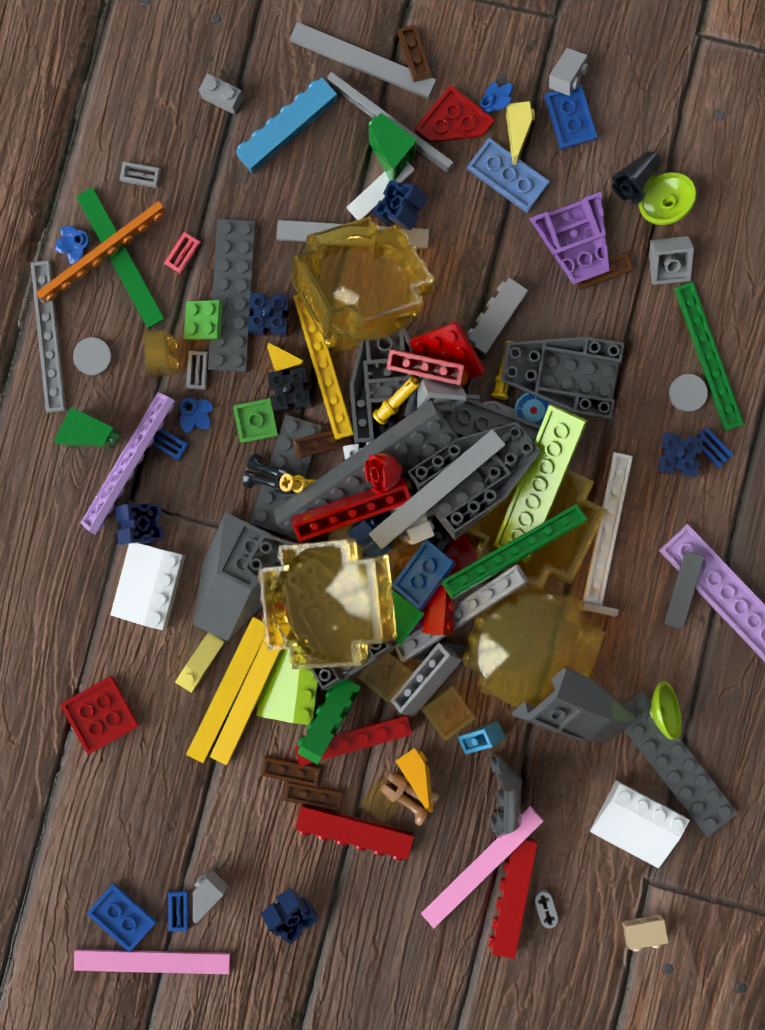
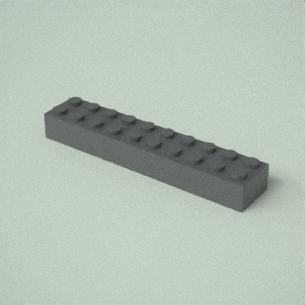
(408, 442)

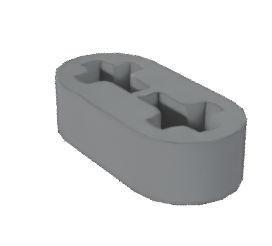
(550, 907)

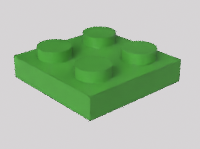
(203, 320)
(255, 420)

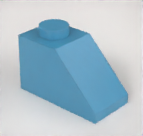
(481, 737)

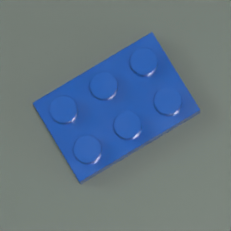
(570, 118)
(423, 574)
(121, 917)

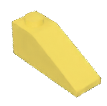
(519, 123)
(199, 662)

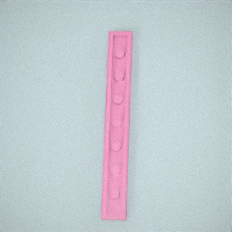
(480, 869)
(151, 961)

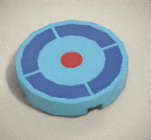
(531, 408)

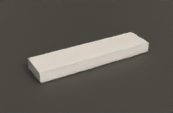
(370, 197)

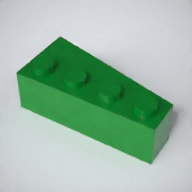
(328, 720)

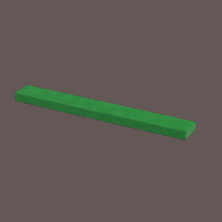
(121, 259)
(708, 356)
(514, 551)

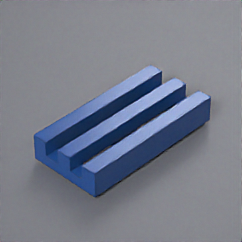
(181, 451)
(718, 464)
(178, 894)

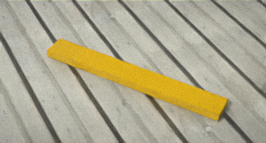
(325, 374)
(227, 690)
(245, 704)

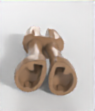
(397, 795)

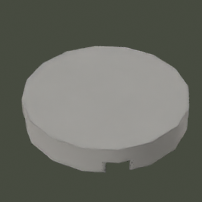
(92, 356)
(687, 393)

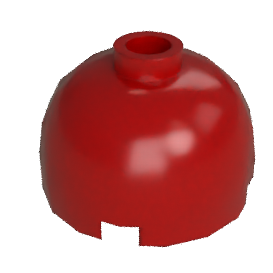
(382, 472)

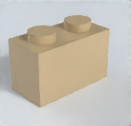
(645, 932)

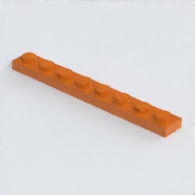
(96, 256)

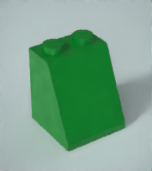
(391, 145)
(86, 432)
(405, 616)

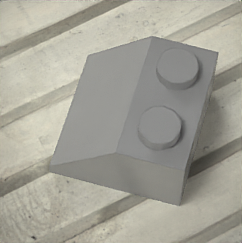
(671, 260)
(443, 394)
(207, 893)

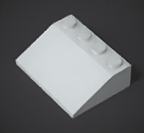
(148, 585)
(639, 824)

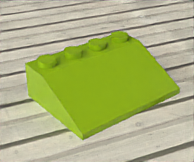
(288, 693)

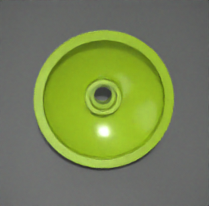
(664, 191)
(666, 711)

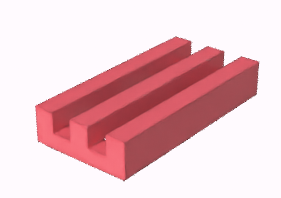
(190, 254)

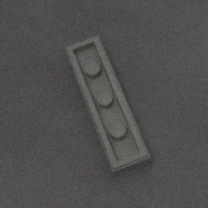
(684, 589)

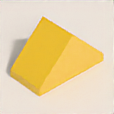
(283, 360)

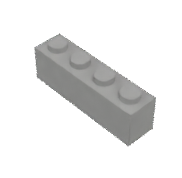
(496, 317)
(426, 680)

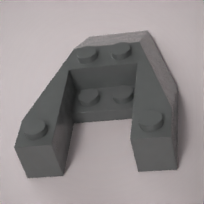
(374, 382)

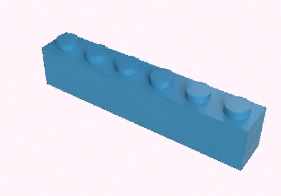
(286, 125)

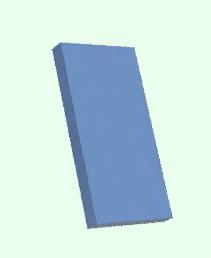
(515, 182)

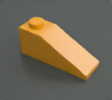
(418, 775)

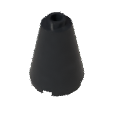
(635, 178)

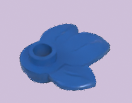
(496, 97)
(69, 243)
(195, 417)

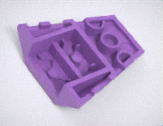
(576, 237)

